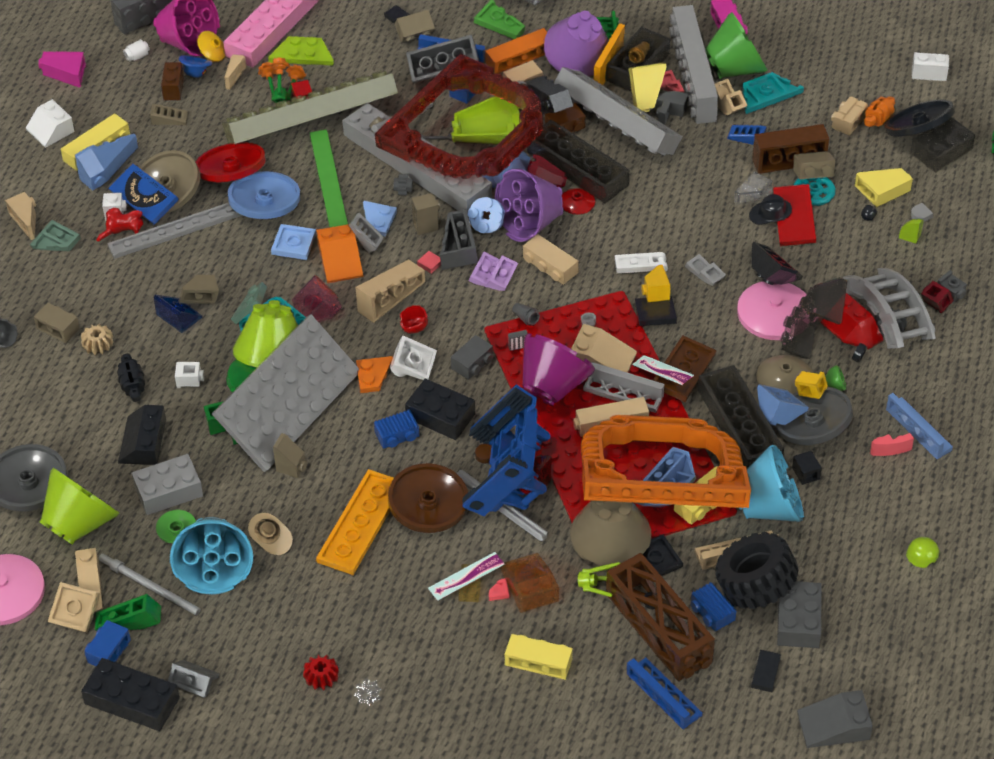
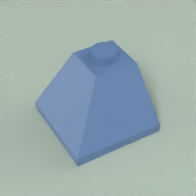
(779, 405)

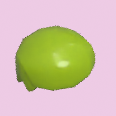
(922, 552)

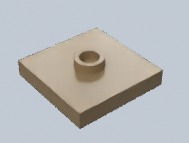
(73, 607)

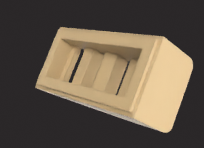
(235, 69)

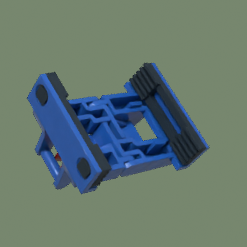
(510, 455)

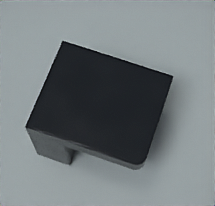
(806, 467)

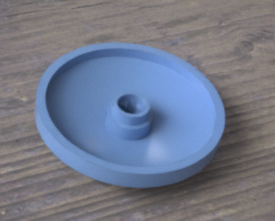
(264, 195)

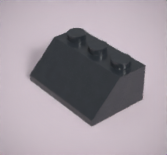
(143, 436)

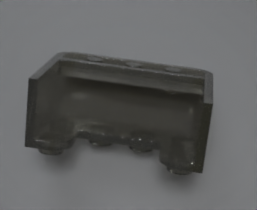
(821, 302)

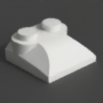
(412, 359)

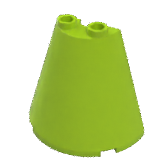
(485, 122)

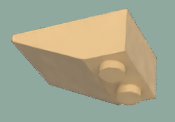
(603, 348)

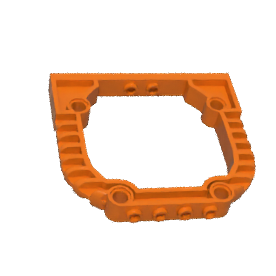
(603, 483)

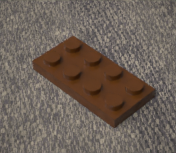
(689, 357)

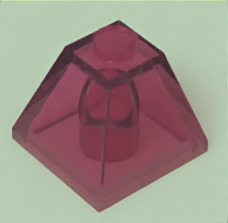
(317, 300)

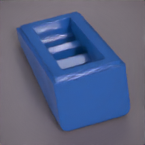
(749, 130)

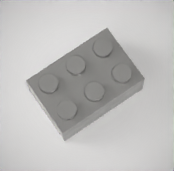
(167, 484)

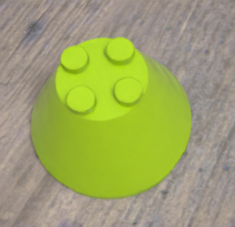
(263, 332)
(72, 508)

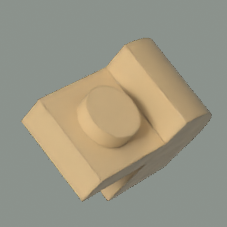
(728, 100)

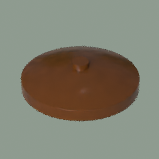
(427, 498)

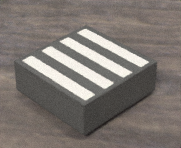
(516, 340)

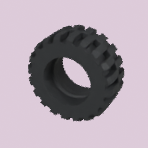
(756, 570)

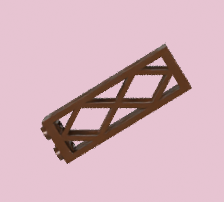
(681, 662)

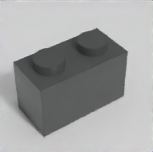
(472, 357)

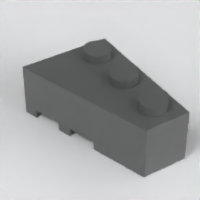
(458, 241)

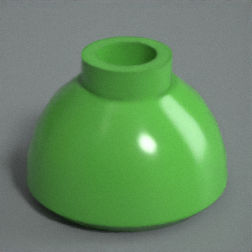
(835, 378)

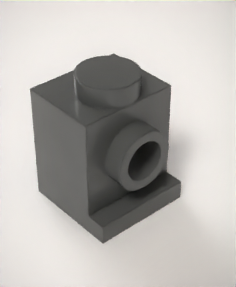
(954, 284)

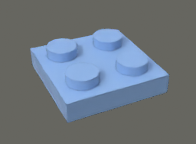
(293, 241)

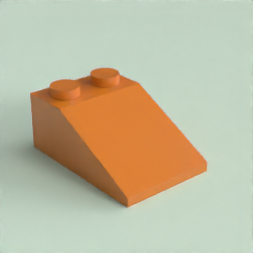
(339, 253)

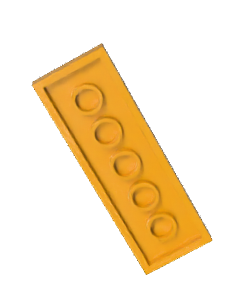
(357, 524)

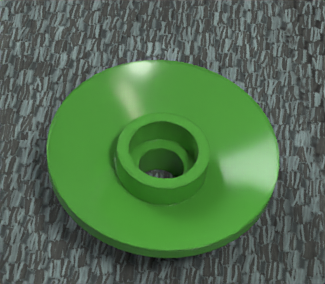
(171, 521)

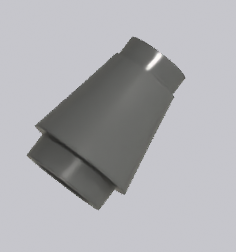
(526, 313)

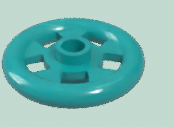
(817, 189)

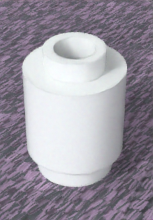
(136, 50)

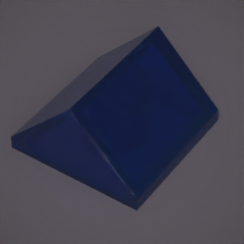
(174, 313)

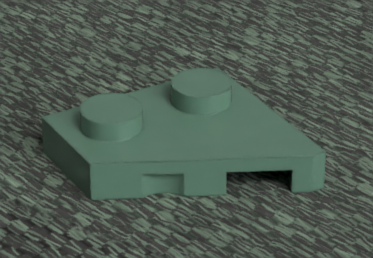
(55, 238)
(254, 296)

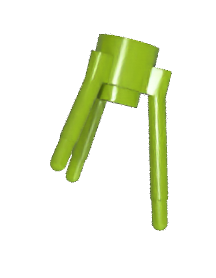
(588, 579)

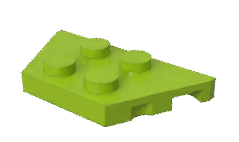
(303, 51)

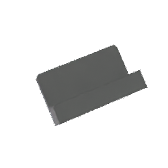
(192, 677)

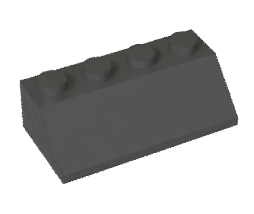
(431, 60)

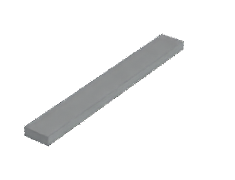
(172, 230)

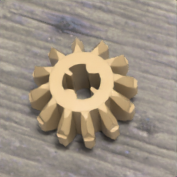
(97, 339)

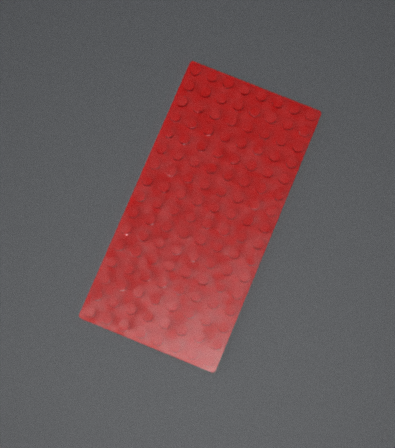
(631, 459)

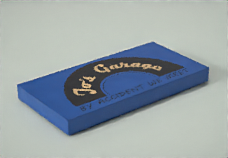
(144, 193)

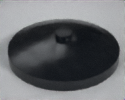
(919, 118)

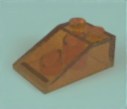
(530, 582)

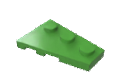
(497, 20)

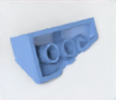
(99, 163)

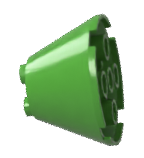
(732, 51)

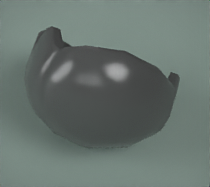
(8, 333)

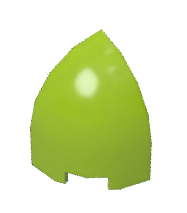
(911, 230)

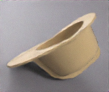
(270, 533)

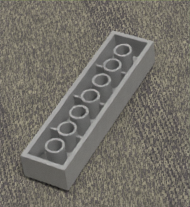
(693, 64)
(619, 112)

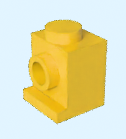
(811, 384)

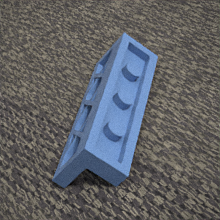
(918, 426)

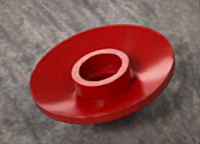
(577, 201)

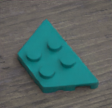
(768, 91)

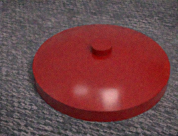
(231, 162)

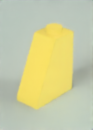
(646, 84)
(883, 185)

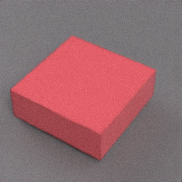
(429, 262)

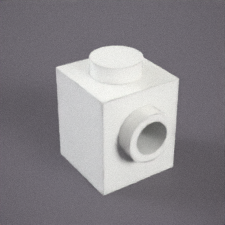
(113, 200)

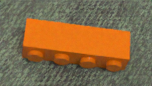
(516, 51)

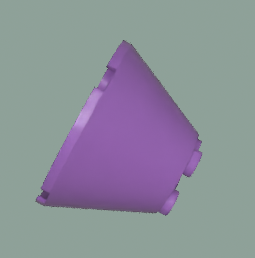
(575, 43)
(528, 203)

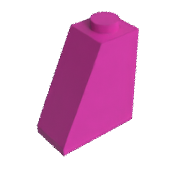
(63, 66)

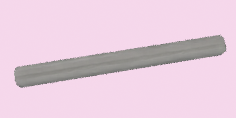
(509, 511)

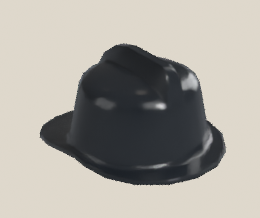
(771, 209)

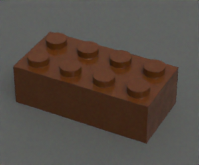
(776, 149)

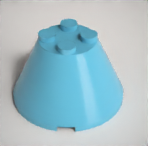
(772, 491)
(211, 556)

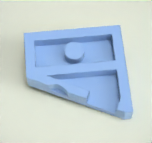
(379, 216)

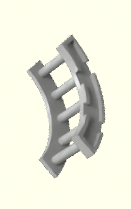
(868, 289)

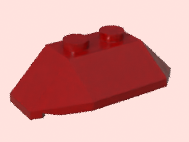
(856, 325)

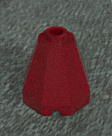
(547, 171)

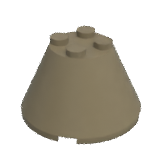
(610, 532)

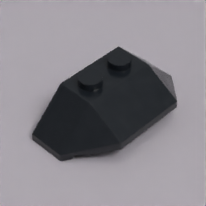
(772, 266)

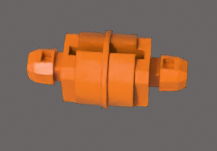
(879, 111)

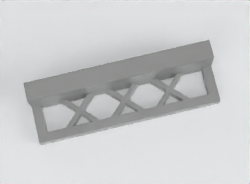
(626, 383)

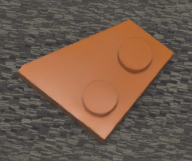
(372, 373)

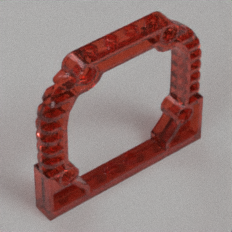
(461, 74)

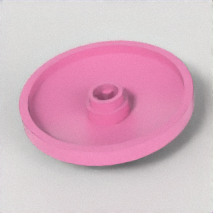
(765, 307)
(20, 588)

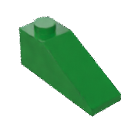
(132, 614)

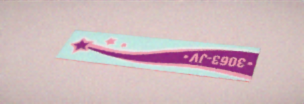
(663, 370)
(466, 576)

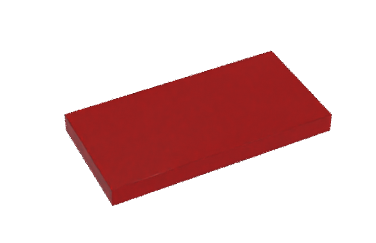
(799, 226)

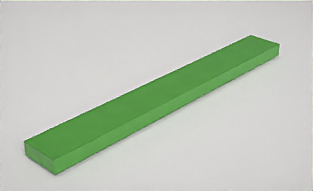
(328, 178)

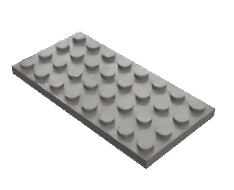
(286, 391)

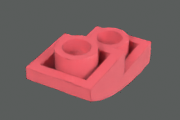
(887, 446)

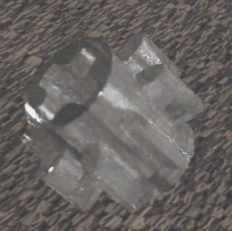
(373, 692)

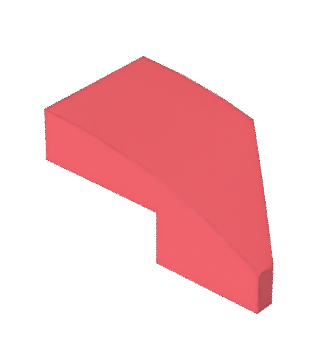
(670, 83)

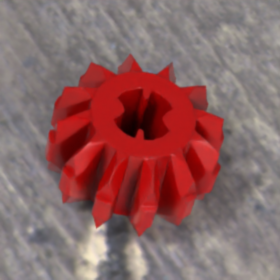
(321, 672)

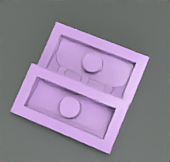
(493, 272)

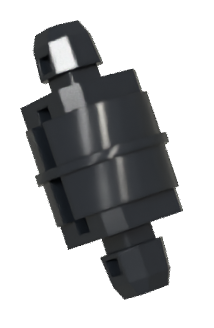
(131, 377)

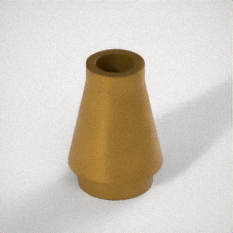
(638, 53)

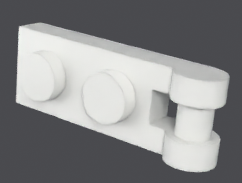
(639, 262)

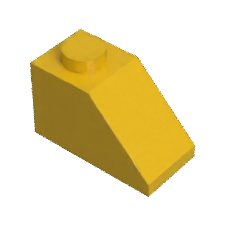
(656, 285)

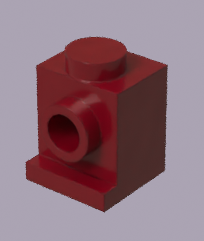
(937, 296)

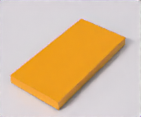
(611, 49)

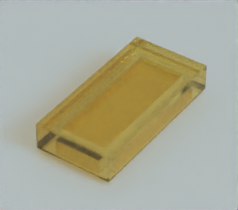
(470, 592)

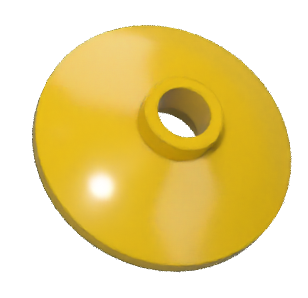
(211, 46)

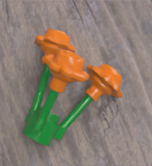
(279, 64)

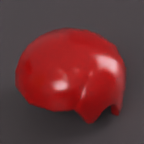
(413, 319)

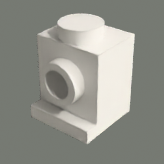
(188, 374)

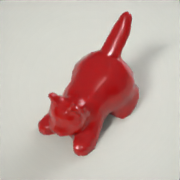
(118, 222)

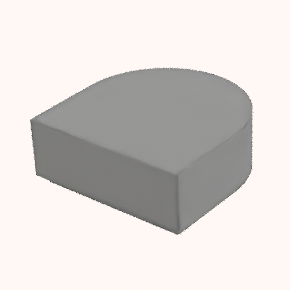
(921, 212)

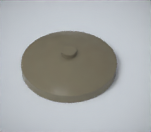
(176, 173)

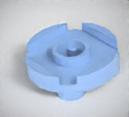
(488, 205)

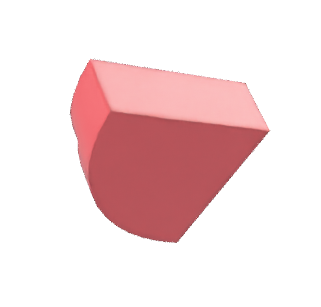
(499, 590)

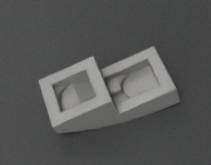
(706, 272)

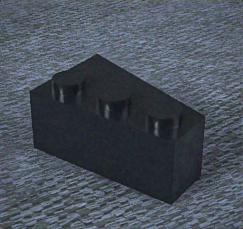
(551, 96)

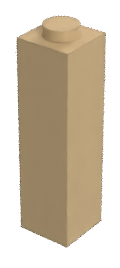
(595, 415)

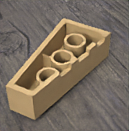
(388, 289)

